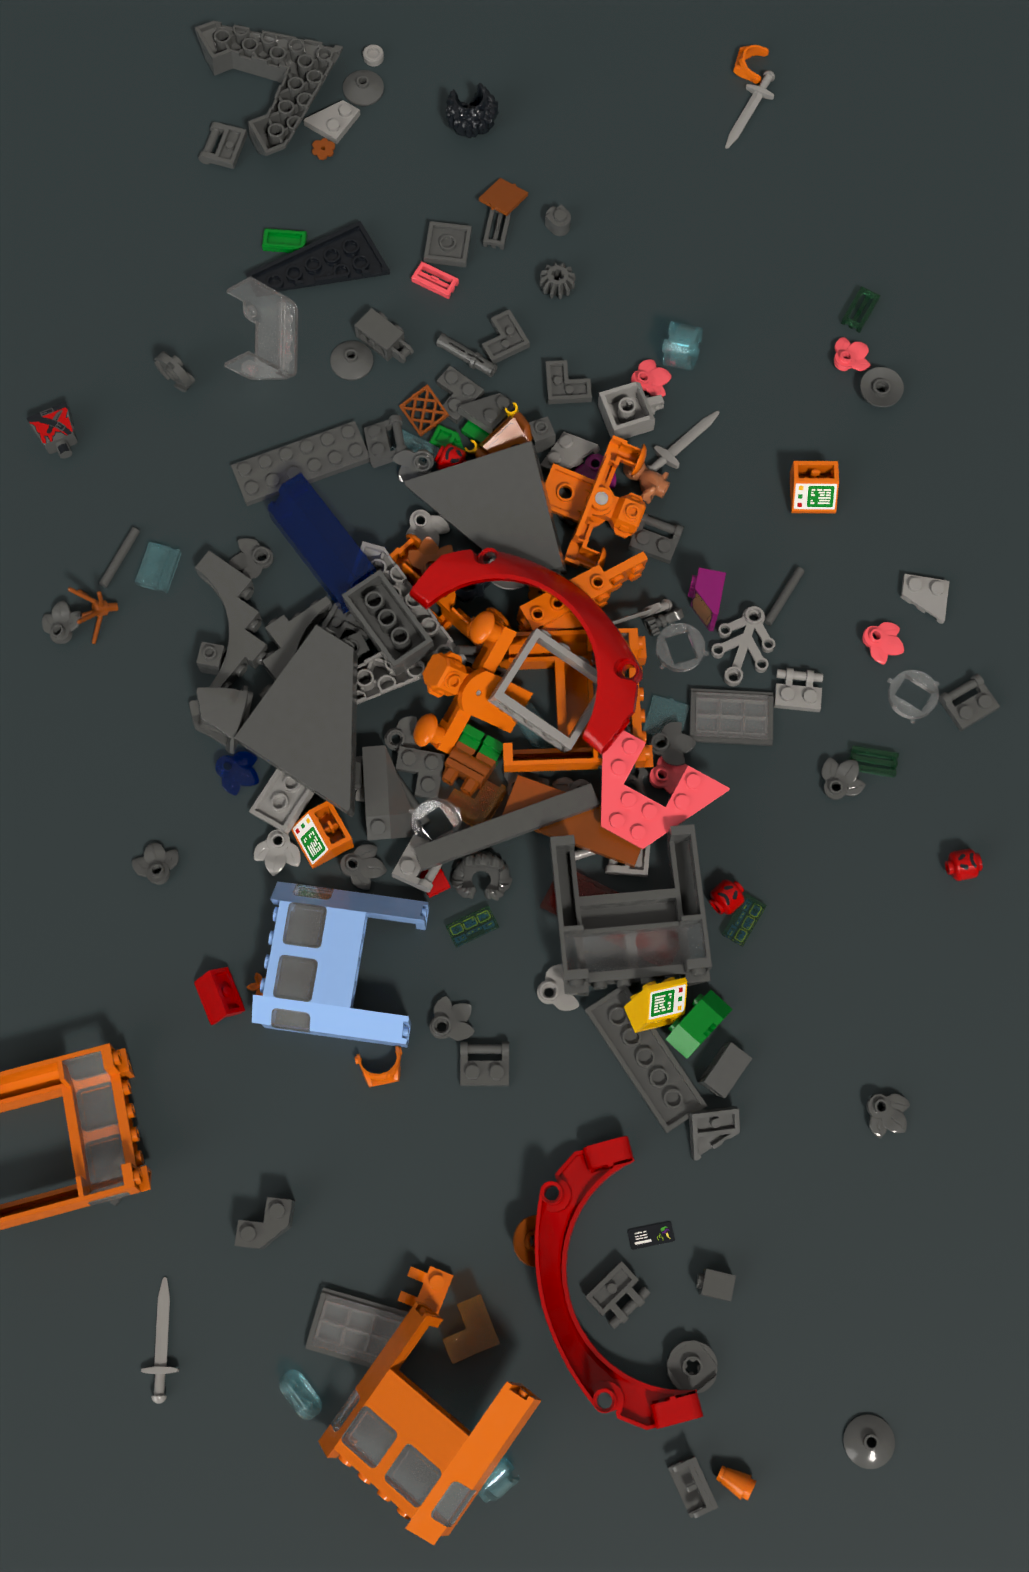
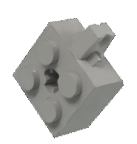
(628, 410)

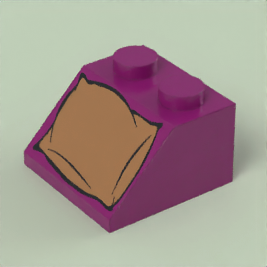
(706, 595)

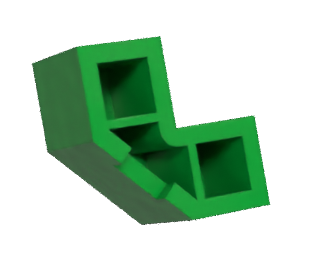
(698, 1023)

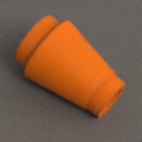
(736, 1482)

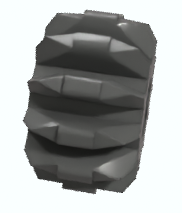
(557, 280)

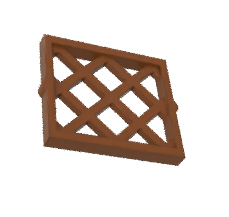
(433, 424)

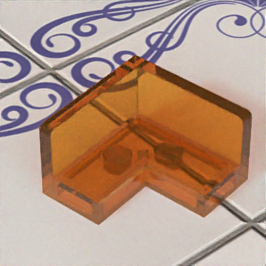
(482, 807)
(478, 1333)

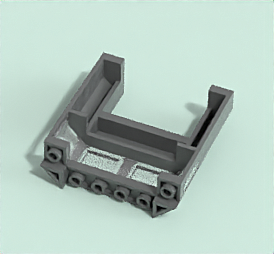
(632, 933)

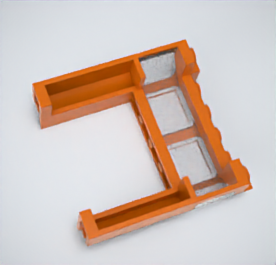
(98, 1128)

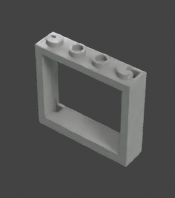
(528, 718)

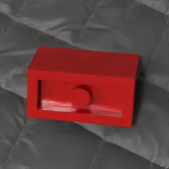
(219, 995)

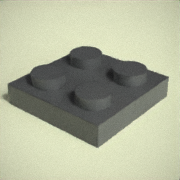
(447, 244)

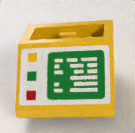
(657, 1004)

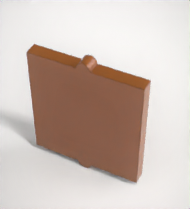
(503, 196)

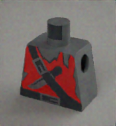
(55, 429)

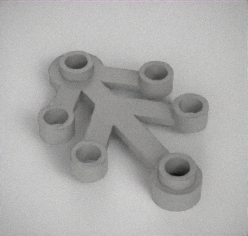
(744, 642)

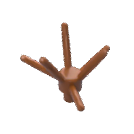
(99, 608)

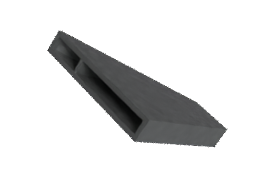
(497, 504)
(311, 719)

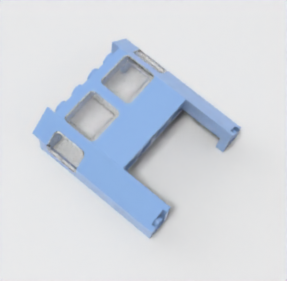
(318, 963)

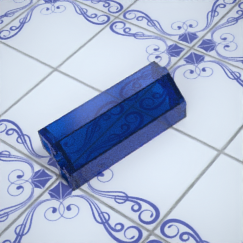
(319, 539)

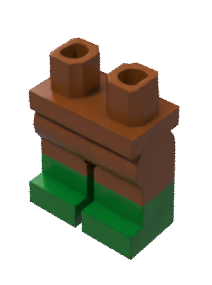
(466, 766)

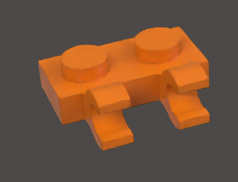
(433, 1289)

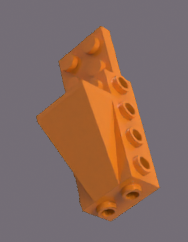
(552, 615)

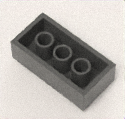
(388, 622)

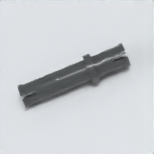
(474, 359)

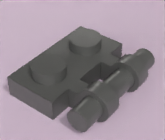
(612, 1289)

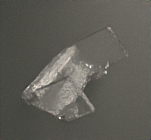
(275, 332)

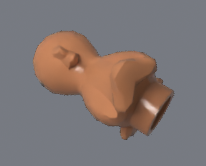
(650, 482)

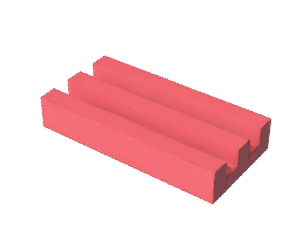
(433, 283)

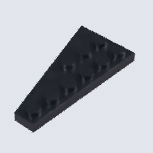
(333, 259)

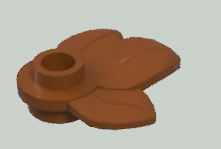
(427, 554)

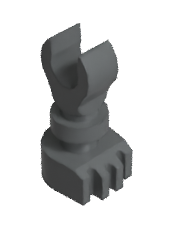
(652, 625)

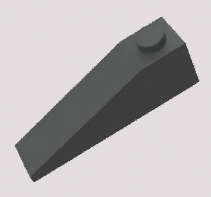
(385, 797)

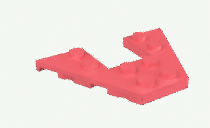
(637, 816)

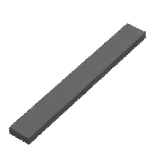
(506, 827)

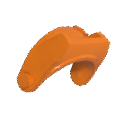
(741, 68)
(390, 1076)

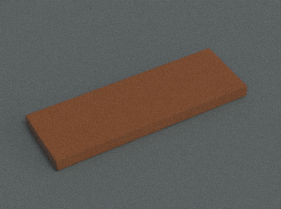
(583, 826)

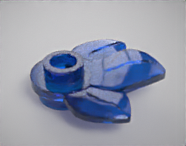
(240, 773)

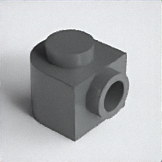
(558, 220)

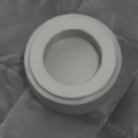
(373, 55)

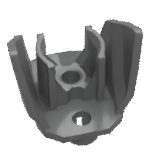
(221, 713)

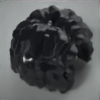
(473, 117)

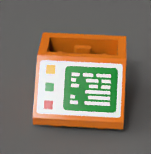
(814, 486)
(322, 834)

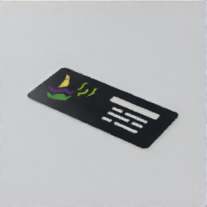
(651, 1235)

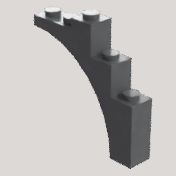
(233, 590)
(290, 635)

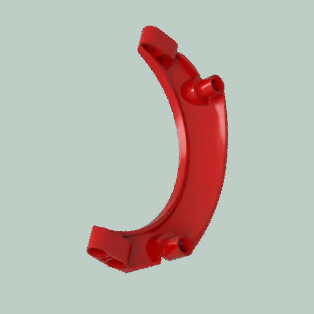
(615, 693)
(555, 1220)

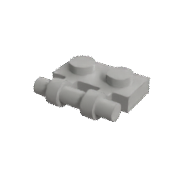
(798, 697)

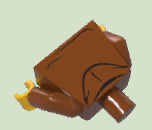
(510, 433)

